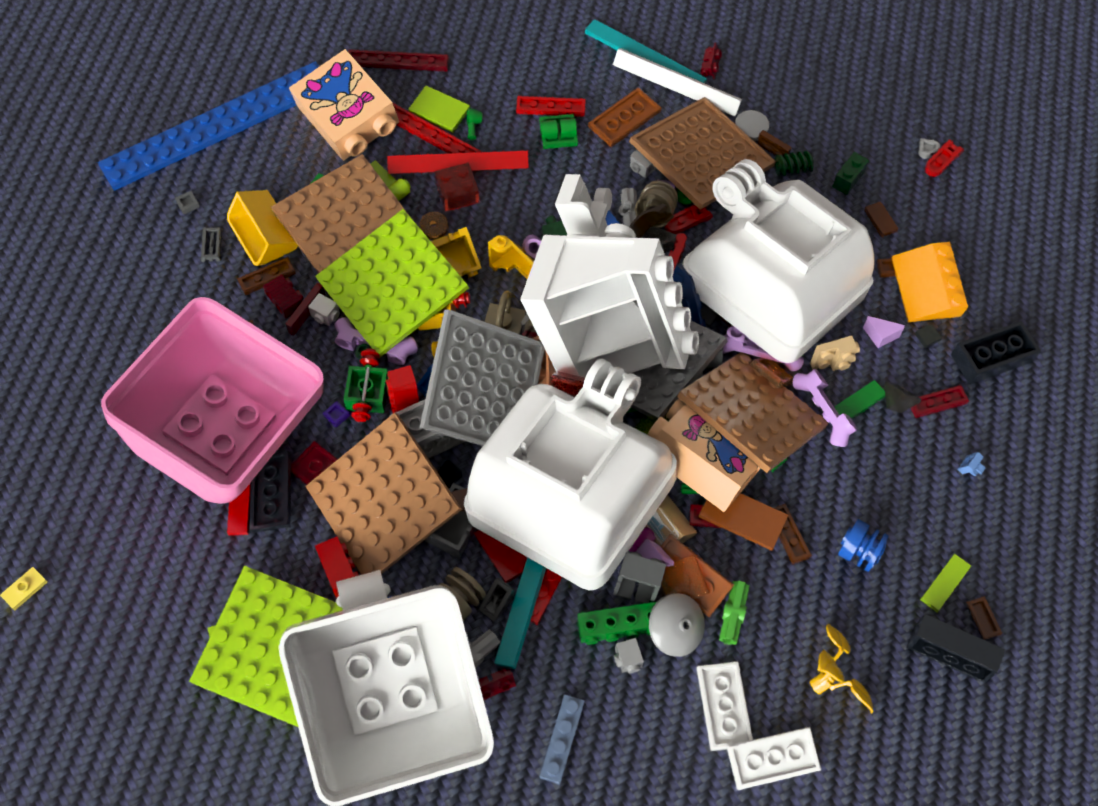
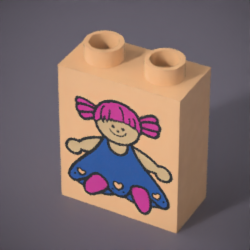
(345, 105)
(704, 456)

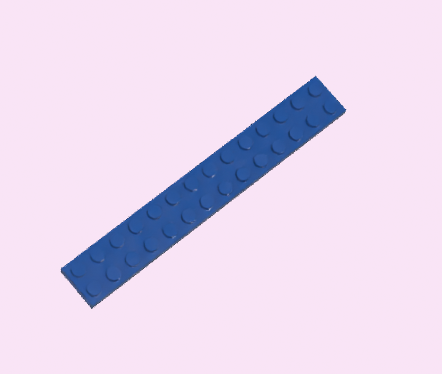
(202, 130)

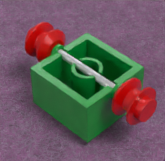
(366, 387)

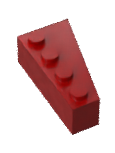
(401, 388)

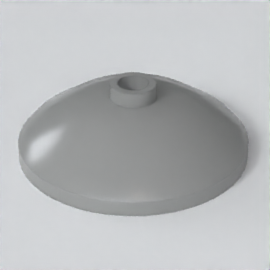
(667, 625)

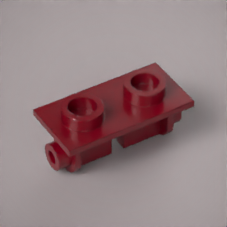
(711, 61)
(502, 681)

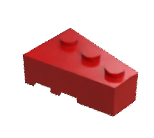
(334, 561)

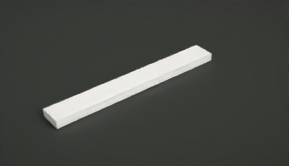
(676, 81)

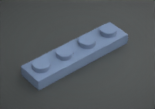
(562, 739)

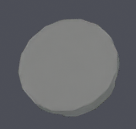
(752, 123)

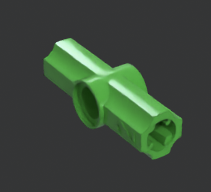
(734, 613)

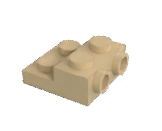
(837, 354)

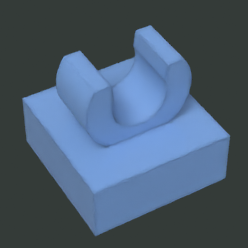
(972, 464)

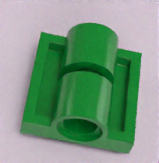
(558, 131)

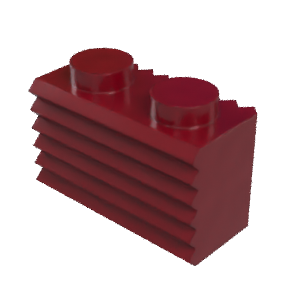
(283, 295)

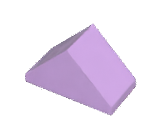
(882, 331)
(652, 550)

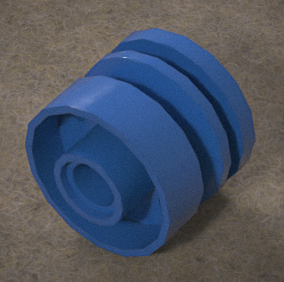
(863, 545)

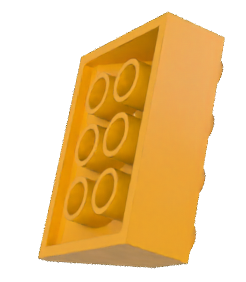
(930, 283)

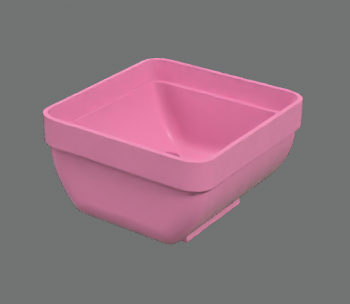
(212, 400)

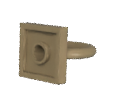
(505, 315)

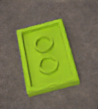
(439, 109)

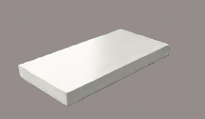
(724, 705)
(773, 758)

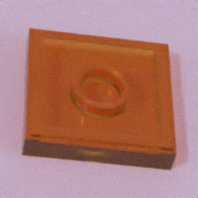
(772, 372)
(684, 578)

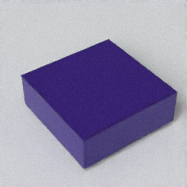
(336, 414)

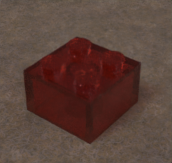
(457, 187)

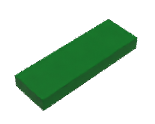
(861, 400)

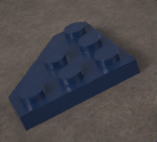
(690, 297)

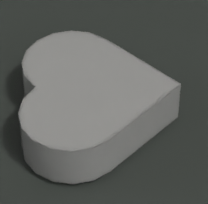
(927, 148)

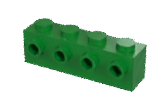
(614, 623)

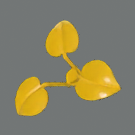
(831, 672)

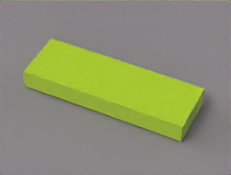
(945, 583)

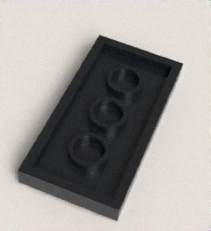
(272, 495)

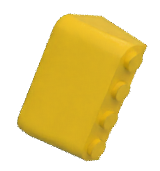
(259, 227)

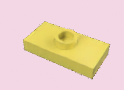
(23, 588)

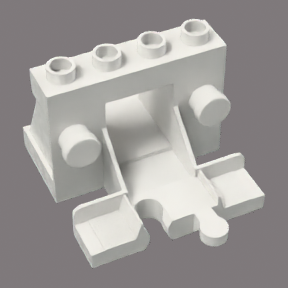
(586, 290)

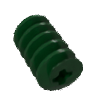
(795, 162)

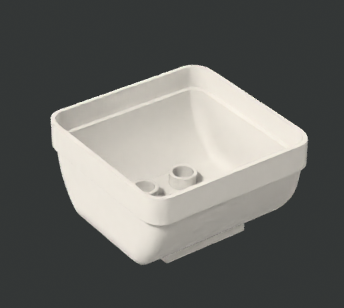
(782, 262)
(571, 477)
(384, 690)

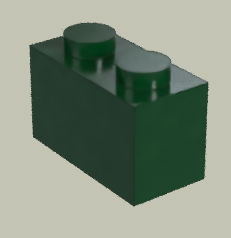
(850, 173)

